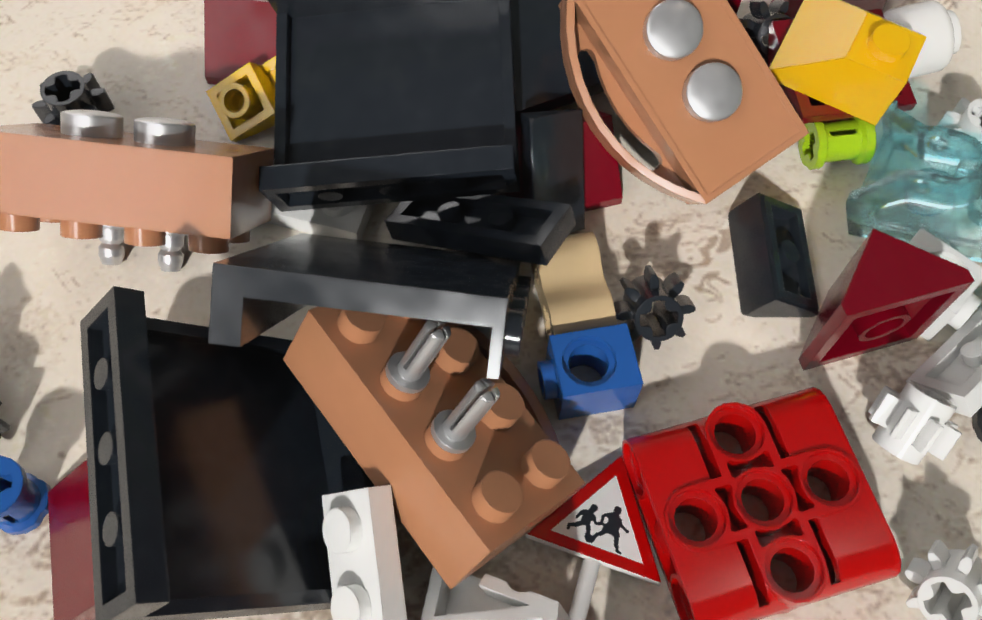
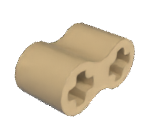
(574, 288)

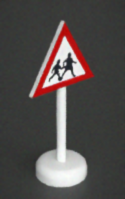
(603, 529)

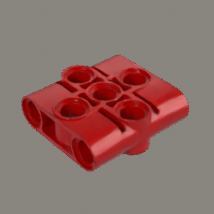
(782, 441)

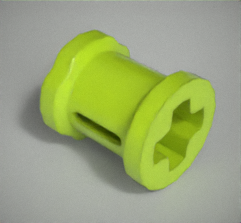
(837, 141)

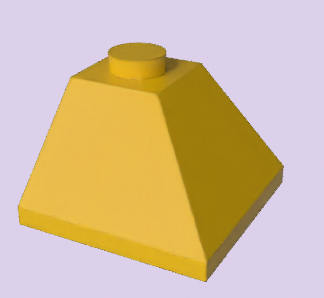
(847, 57)

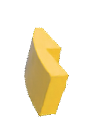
(246, 100)

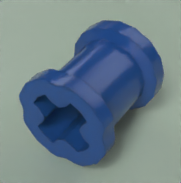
(21, 498)

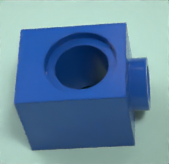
(602, 348)

